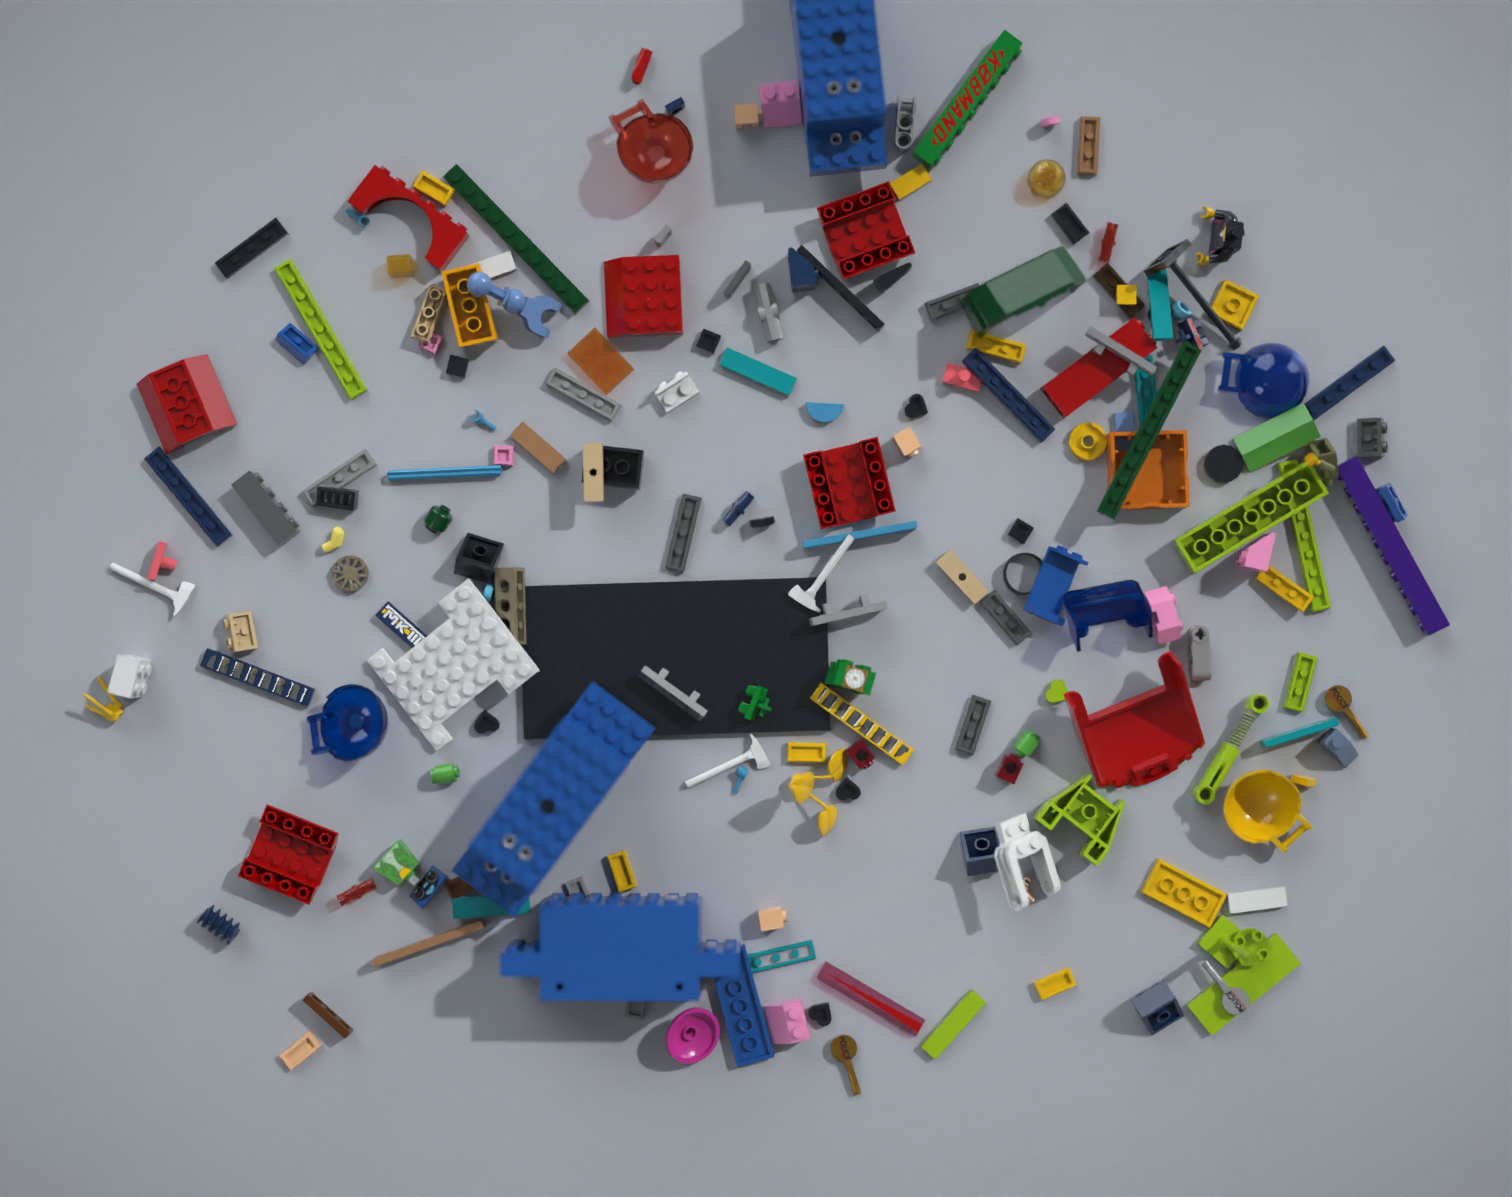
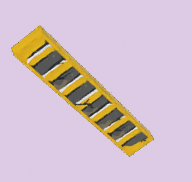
(861, 724)

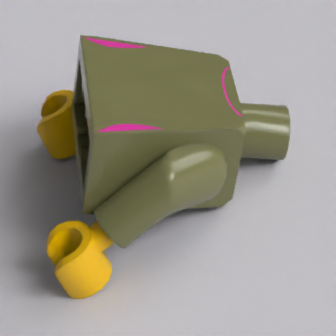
(1323, 459)

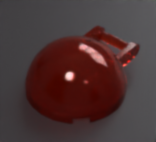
(653, 145)

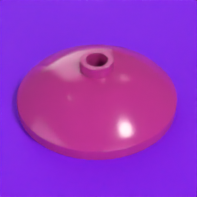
(698, 1040)

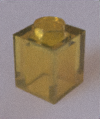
(401, 266)

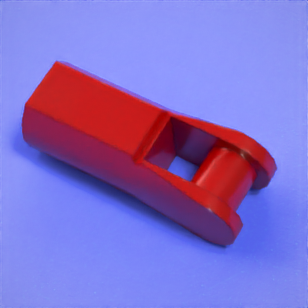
(641, 65)

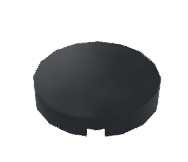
(1223, 463)

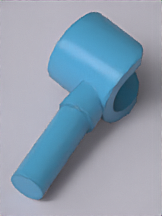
(357, 216)
(481, 420)
(741, 772)

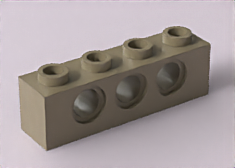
(515, 597)

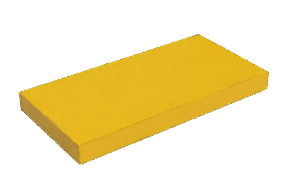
(1184, 893)

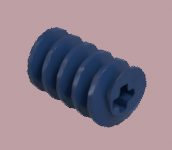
(219, 924)

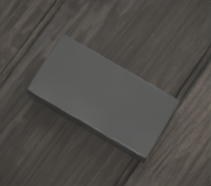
(737, 279)

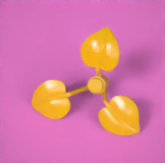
(803, 784)

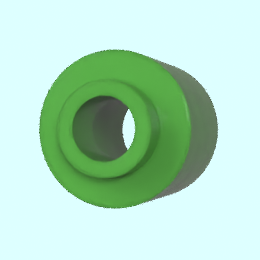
(1026, 744)
(444, 774)

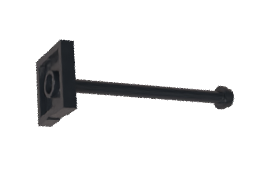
(1168, 259)

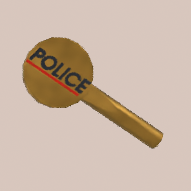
(1339, 699)
(844, 1049)

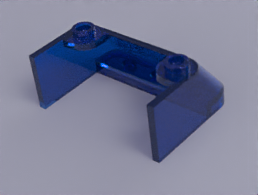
(1104, 605)

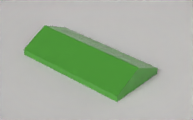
(1277, 437)

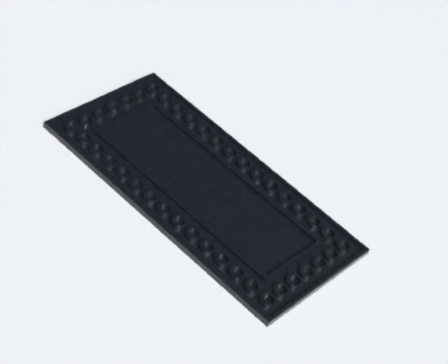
(703, 632)

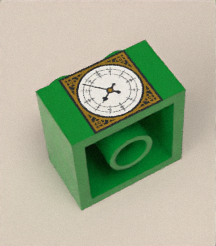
(850, 678)

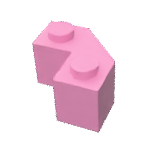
(1164, 615)

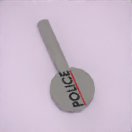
(1234, 999)

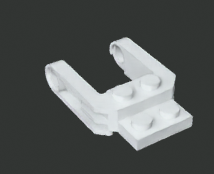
(1016, 843)

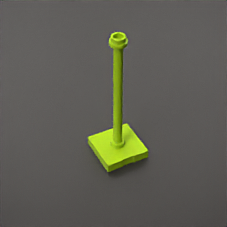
(1219, 943)

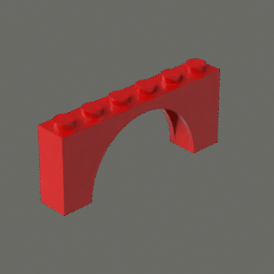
(380, 188)

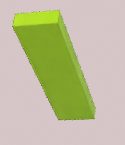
(953, 1024)

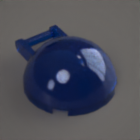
(1267, 379)
(351, 723)

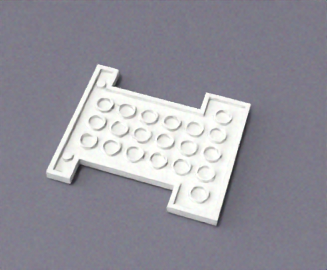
(454, 663)

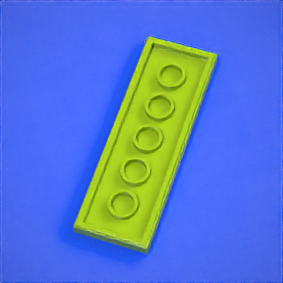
(1253, 980)

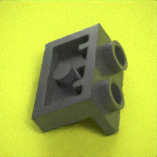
(1371, 437)

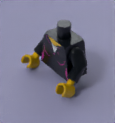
(1225, 237)

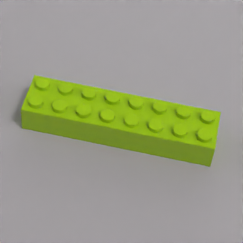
(1250, 517)

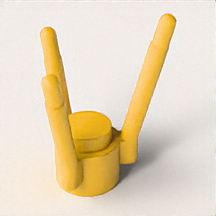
(110, 712)

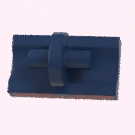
(1188, 333)

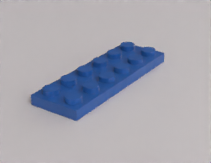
(744, 1015)

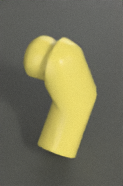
(336, 540)

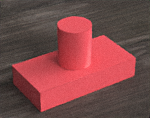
(961, 377)
(161, 561)

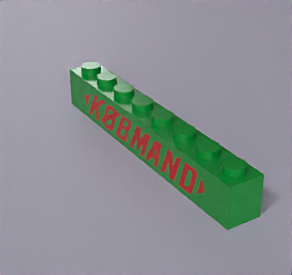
(967, 99)

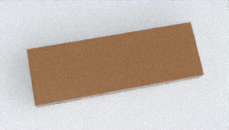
(1088, 145)
(538, 447)

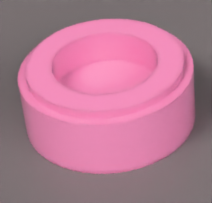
(1049, 122)

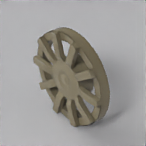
(350, 573)

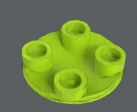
(1251, 940)

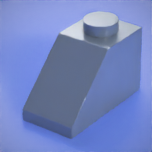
(1338, 747)

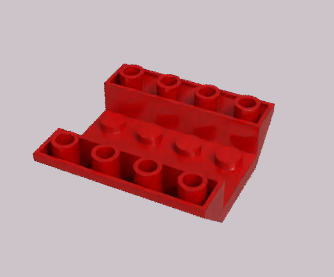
(864, 230)
(185, 402)
(849, 483)
(289, 855)

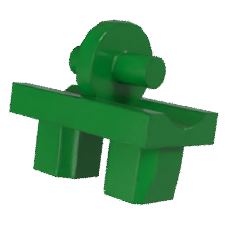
(758, 704)

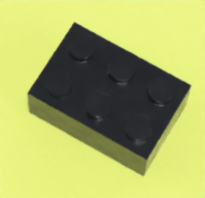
(621, 467)

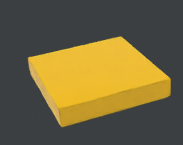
(1234, 304)

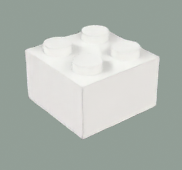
(129, 676)

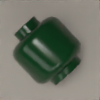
(438, 519)

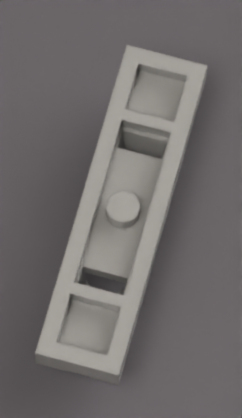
(1136, 362)
(865, 608)
(659, 683)

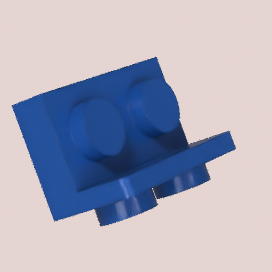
(1392, 502)

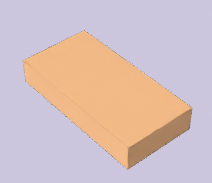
(300, 1050)

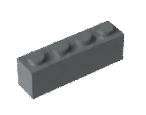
(266, 508)

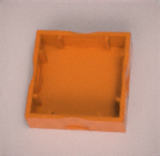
(1163, 476)

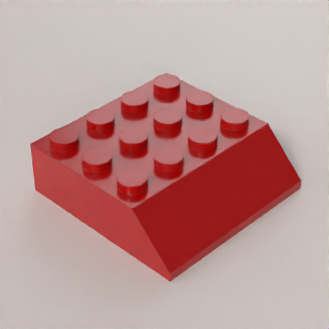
(643, 296)

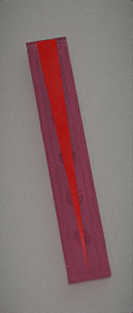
(870, 998)

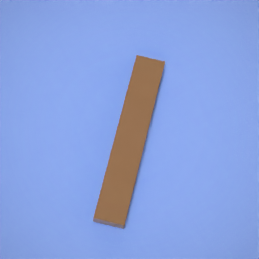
(429, 942)

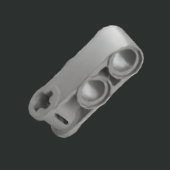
(905, 111)
(1199, 654)

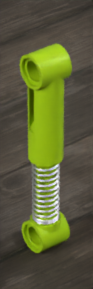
(1229, 751)

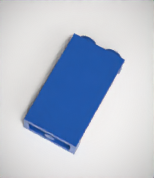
(1052, 583)

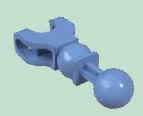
(514, 302)

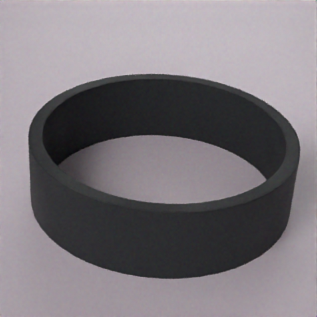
(1005, 569)

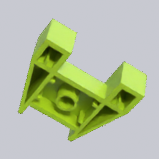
(1086, 812)

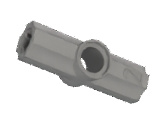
(768, 313)

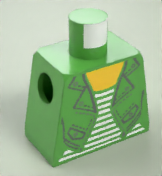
(399, 864)

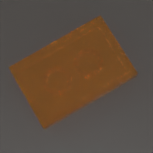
(600, 361)

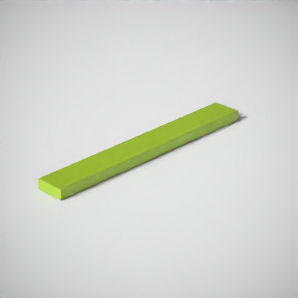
(320, 329)
(1308, 551)

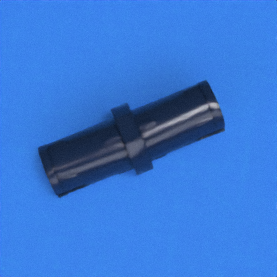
(738, 508)

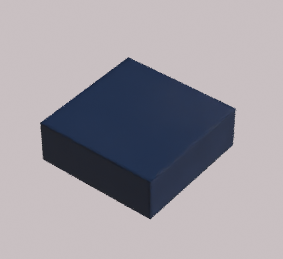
(675, 106)

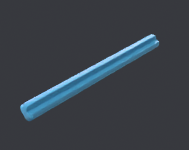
(440, 473)

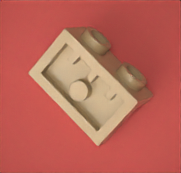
(240, 631)

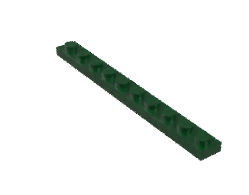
(516, 238)
(1148, 430)

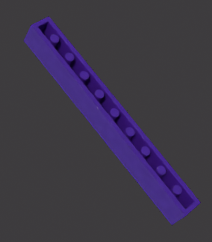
(1392, 545)

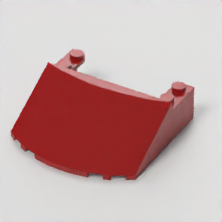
(1140, 735)

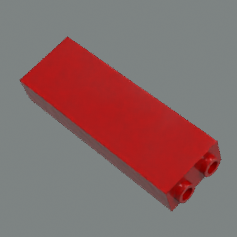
(1095, 372)

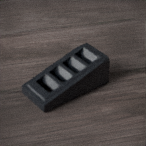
(888, 279)
(353, 500)

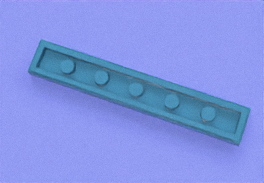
(860, 534)

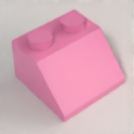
(780, 104)
(1256, 554)
(787, 1022)

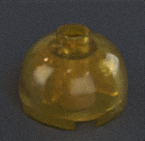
(1046, 178)

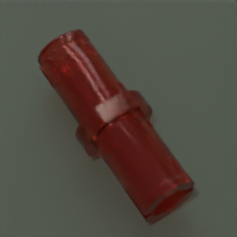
(1108, 242)
(356, 891)

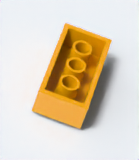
(470, 314)

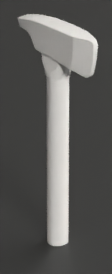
(179, 597)
(807, 597)
(755, 752)

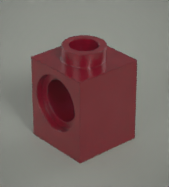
(854, 748)
(1010, 777)

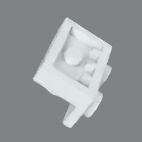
(676, 391)

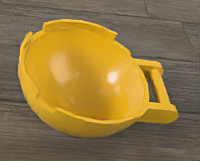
(1264, 807)

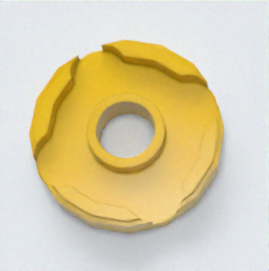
(1076, 441)

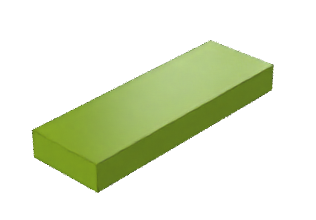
(1300, 682)

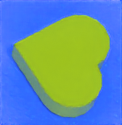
(1056, 691)

